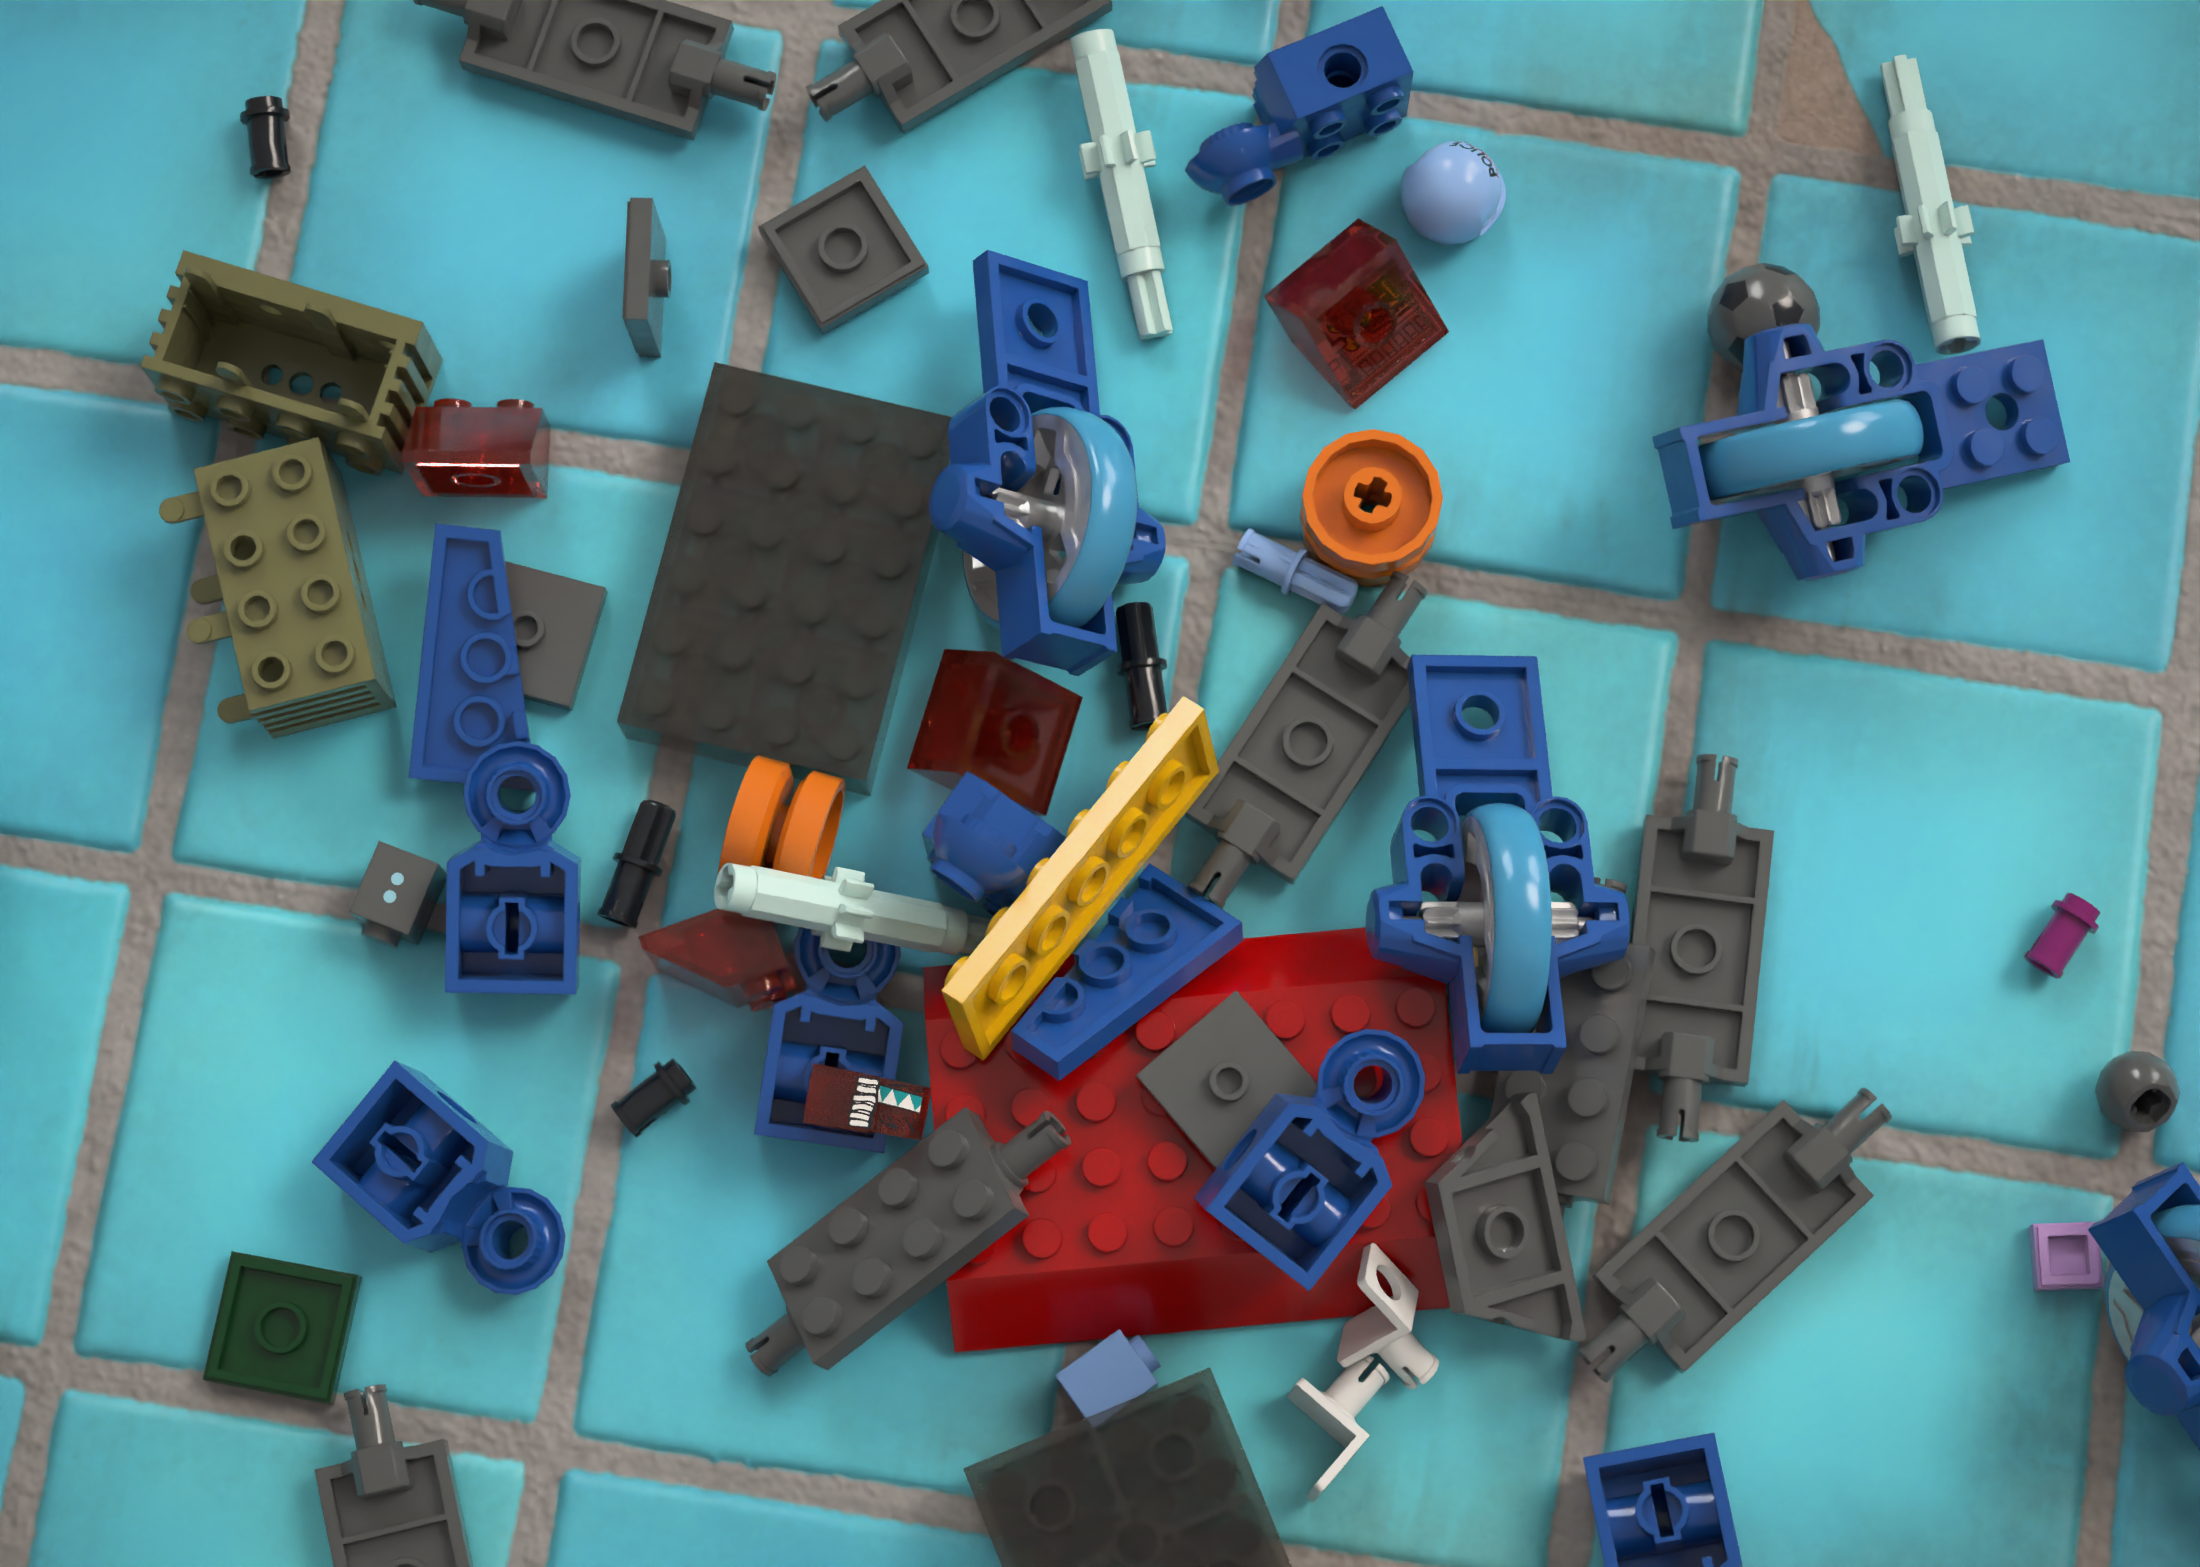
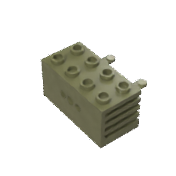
(240, 323)
(288, 589)

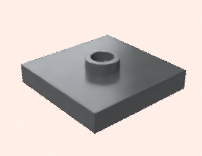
(843, 250)
(645, 277)
(553, 631)
(1223, 1077)

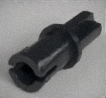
(1141, 664)
(638, 863)

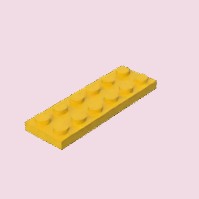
(1081, 878)

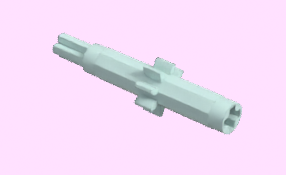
(1119, 161)
(1931, 224)
(846, 910)

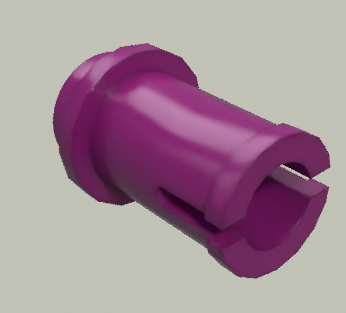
(2063, 934)

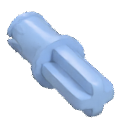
(1295, 572)

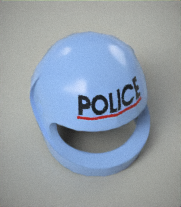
(1452, 193)

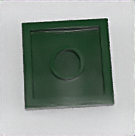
(282, 1328)

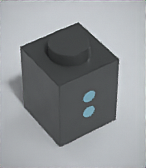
(397, 896)

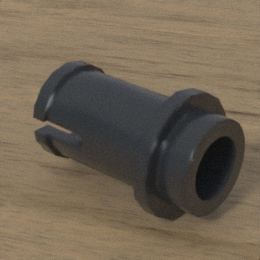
(267, 136)
(654, 1097)

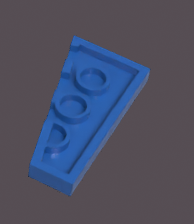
(469, 660)
(1135, 964)

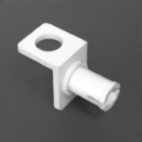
(1388, 1324)
(1336, 1411)

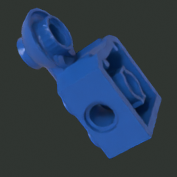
(1309, 105)
(986, 843)
(515, 889)
(831, 1025)
(1308, 1163)
(442, 1181)
(1663, 1505)

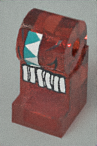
(865, 1102)

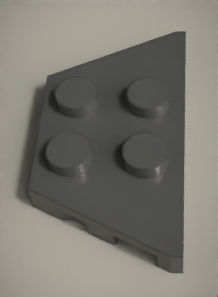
(1505, 1228)

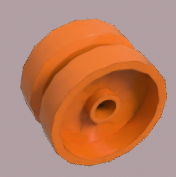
(1379, 472)
(781, 831)

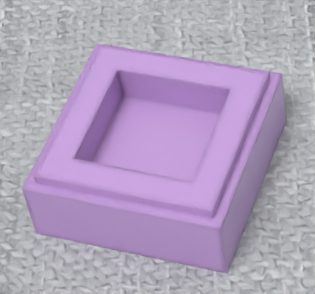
(2065, 1257)

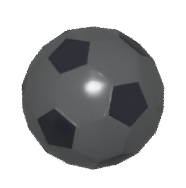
(1756, 301)

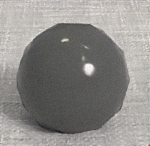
(2137, 1091)

